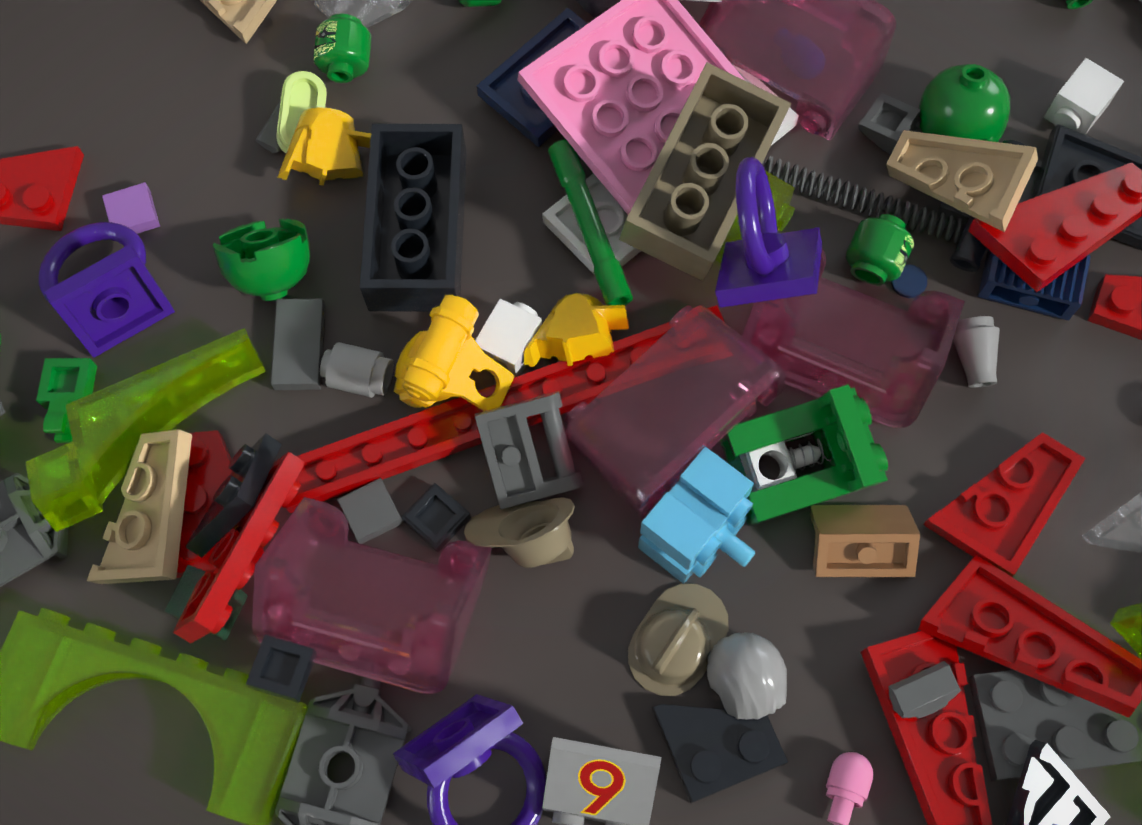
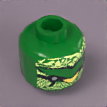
(342, 48)
(879, 249)

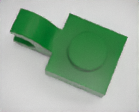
(60, 384)

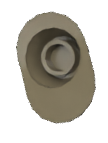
(528, 532)
(675, 639)

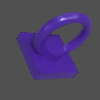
(765, 262)
(109, 297)
(463, 744)

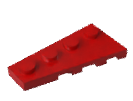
(1064, 225)
(232, 557)
(1028, 633)

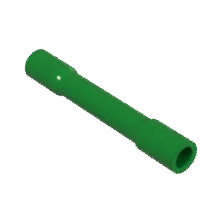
(606, 267)

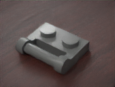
(513, 455)

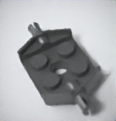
(24, 531)
(338, 723)

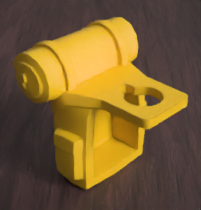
(441, 359)

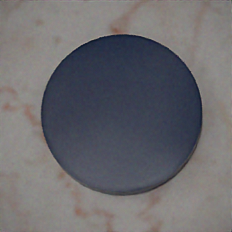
(911, 282)

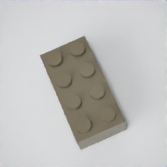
(692, 186)

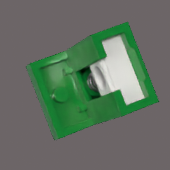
(842, 442)

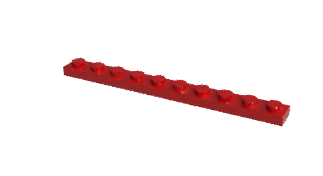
(453, 425)

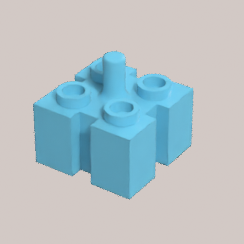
(699, 518)

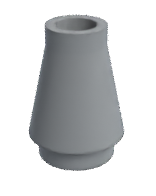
(978, 349)

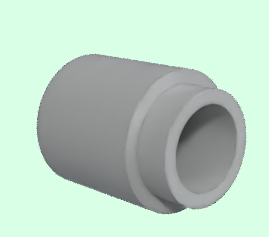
(357, 370)

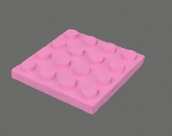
(622, 87)

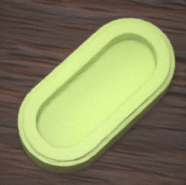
(299, 92)

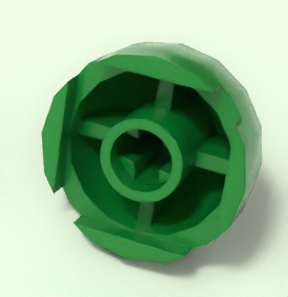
(965, 104)
(264, 259)

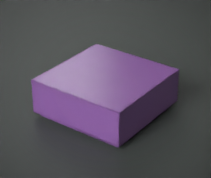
(132, 208)

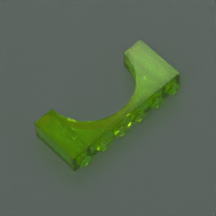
(250, 731)

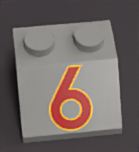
(599, 784)

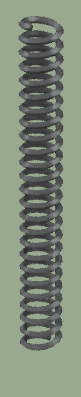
(865, 200)

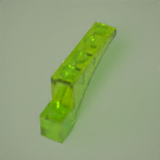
(107, 425)

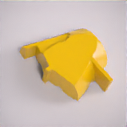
(325, 146)
(575, 329)

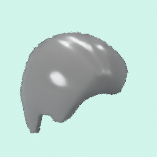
(747, 675)

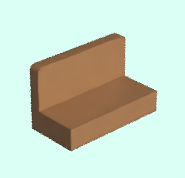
(864, 541)

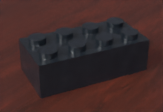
(413, 216)

